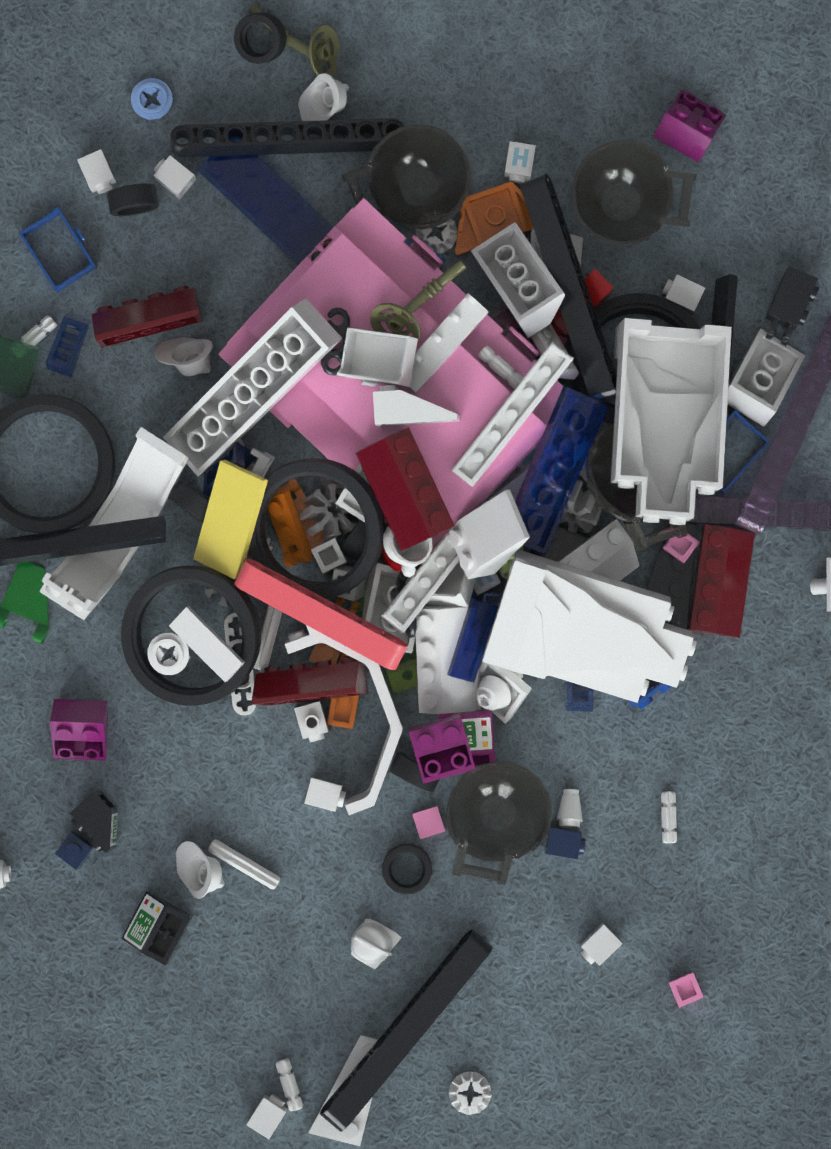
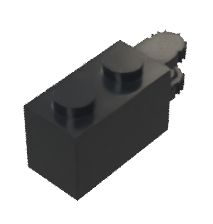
(790, 302)

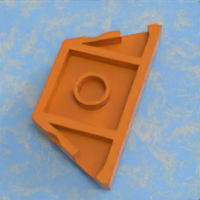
(488, 214)

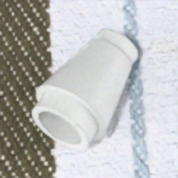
(570, 810)

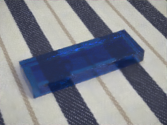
(472, 640)

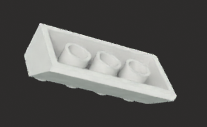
(520, 278)
(605, 553)
(435, 644)

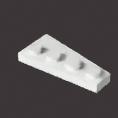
(354, 1132)

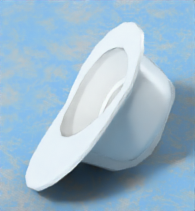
(323, 98)
(186, 354)
(198, 871)
(373, 943)

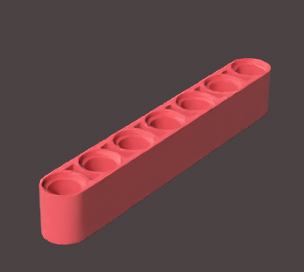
(321, 614)

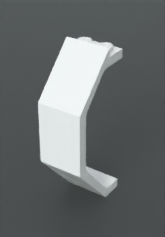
(138, 494)
(300, 640)

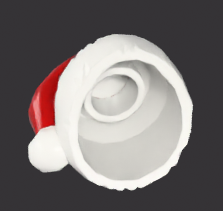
(407, 559)

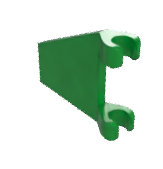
(26, 600)

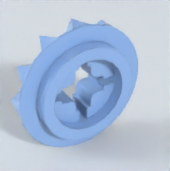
(151, 86)

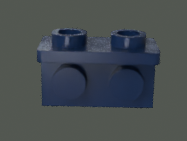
(235, 454)

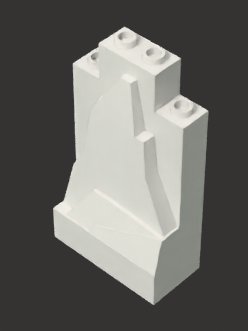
(670, 415)
(586, 630)

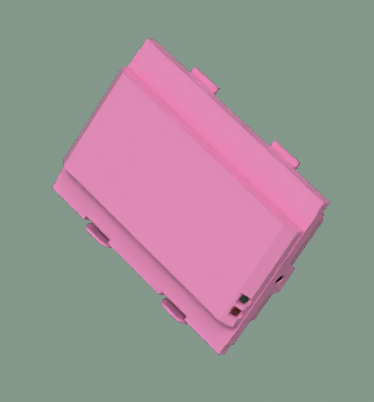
(370, 265)

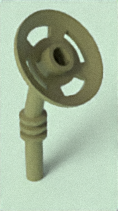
(318, 50)
(402, 314)

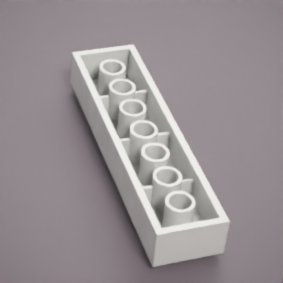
(253, 386)

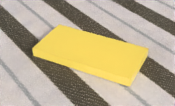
(230, 519)

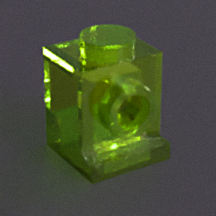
(395, 676)

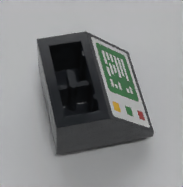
(98, 819)
(156, 928)

